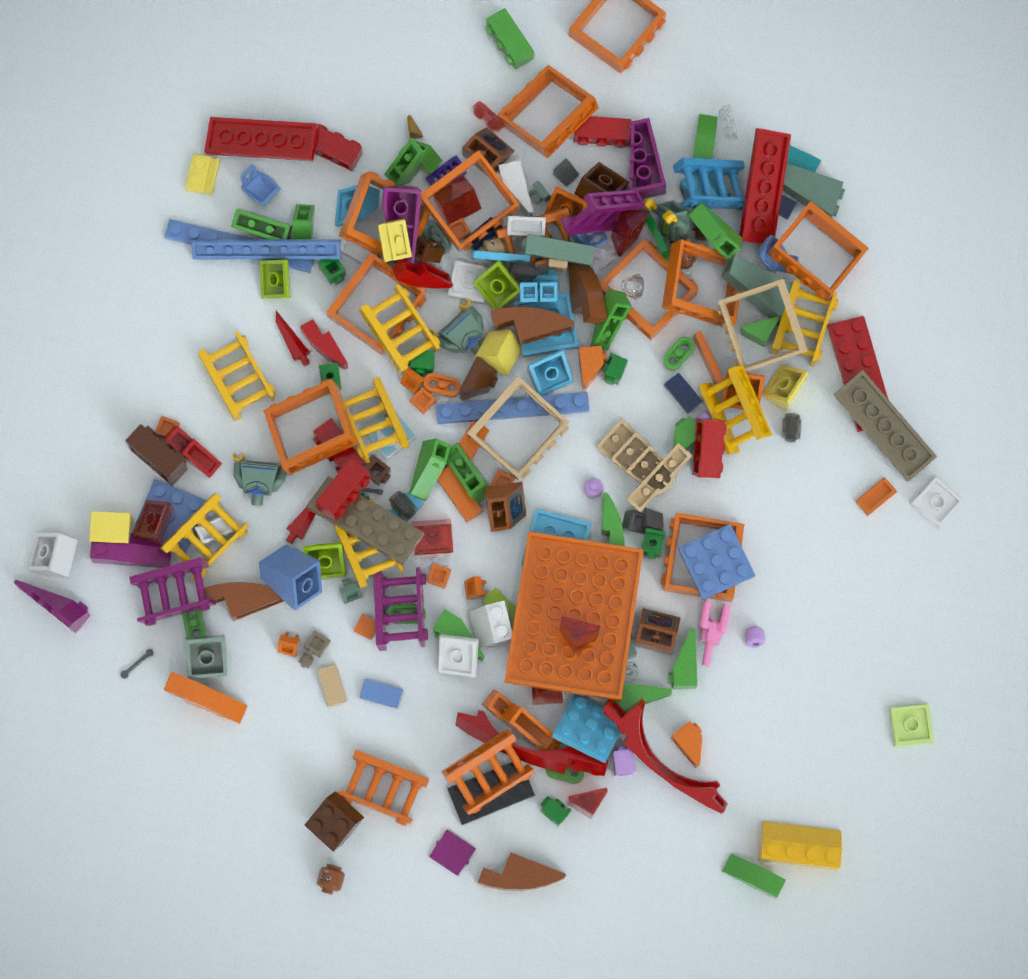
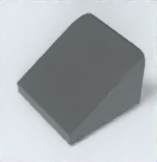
(565, 172)
(652, 520)
(632, 521)

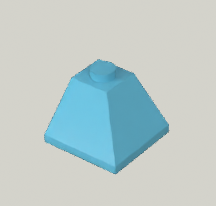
(345, 197)

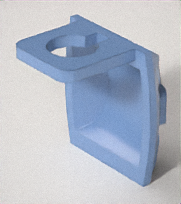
(259, 186)
(587, 240)
(767, 260)

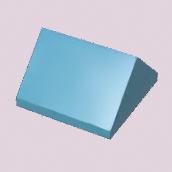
(550, 372)

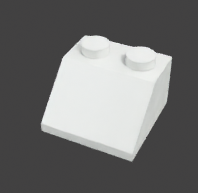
(53, 554)
(492, 624)

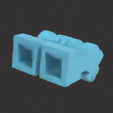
(543, 287)

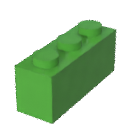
(509, 39)
(260, 225)

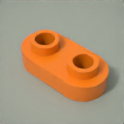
(442, 385)

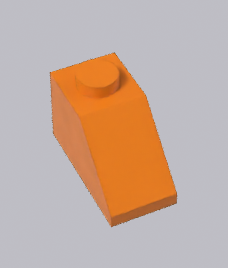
(591, 363)
(689, 741)

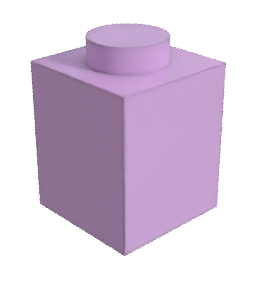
(623, 761)

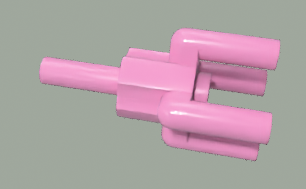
(712, 629)

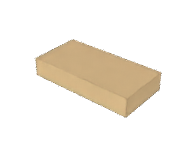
(558, 265)
(332, 685)

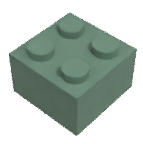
(206, 656)

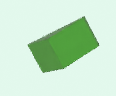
(759, 331)

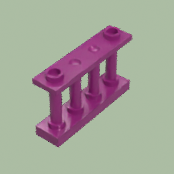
(602, 211)
(160, 576)
(383, 601)

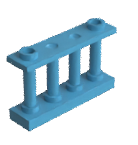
(718, 168)

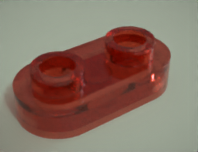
(493, 122)

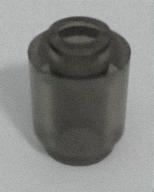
(523, 270)
(791, 427)
(402, 505)

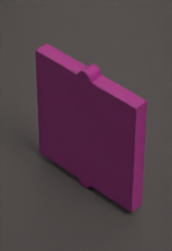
(452, 852)

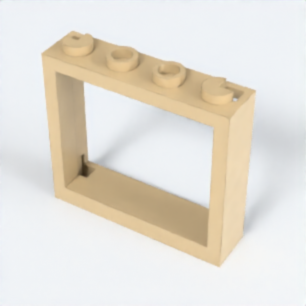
(734, 344)
(547, 444)

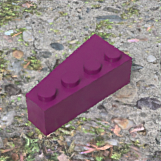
(645, 164)

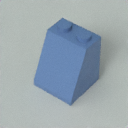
(292, 575)

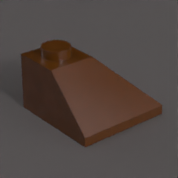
(478, 380)

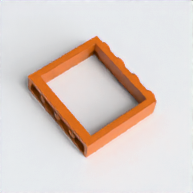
(637, 48)
(565, 128)
(452, 175)
(835, 232)
(358, 238)
(370, 261)
(686, 308)
(633, 316)
(321, 451)
(672, 543)

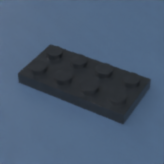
(510, 797)

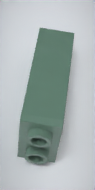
(814, 187)
(556, 249)
(746, 276)

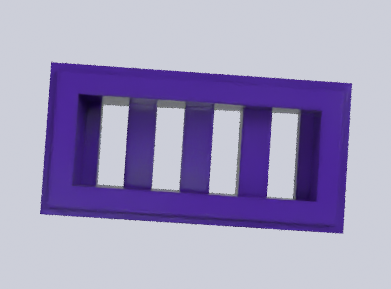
(442, 169)

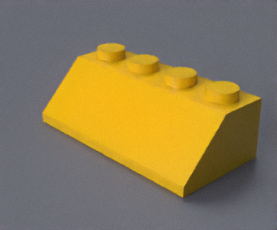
(800, 845)

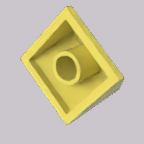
(500, 350)
(784, 386)
(110, 527)

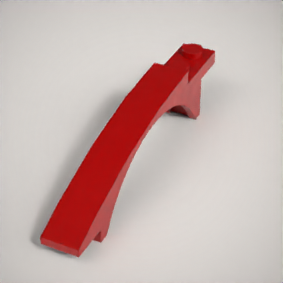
(631, 724)
(553, 760)

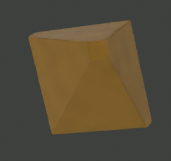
(414, 130)

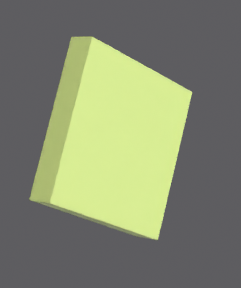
(911, 725)

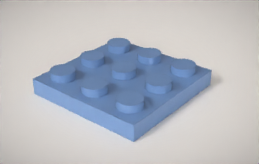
(184, 507)
(716, 562)

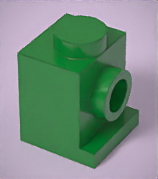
(327, 265)
(614, 369)
(649, 551)
(554, 810)

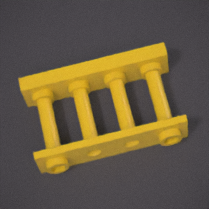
(785, 326)
(390, 345)
(227, 391)
(749, 401)
(390, 421)
(199, 518)
(356, 557)

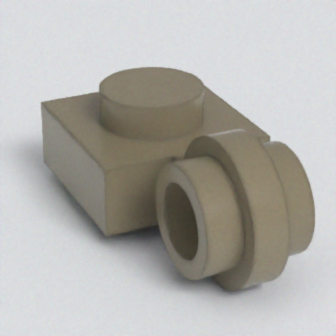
(315, 645)

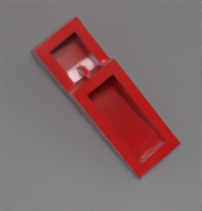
(421, 275)
(323, 344)
(192, 451)

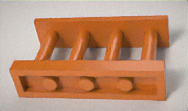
(551, 216)
(471, 763)
(380, 767)

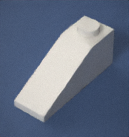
(513, 178)

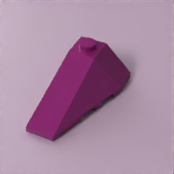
(403, 203)
(135, 553)
(63, 608)

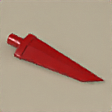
(294, 344)
(300, 525)

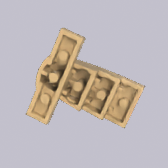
(642, 462)

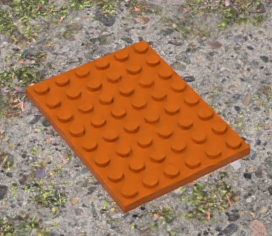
(581, 583)

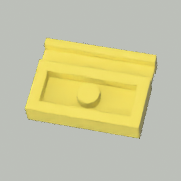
(202, 174)
(394, 240)

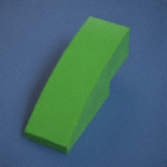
(705, 136)
(611, 522)
(754, 875)

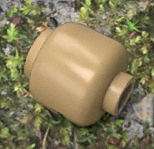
(494, 245)

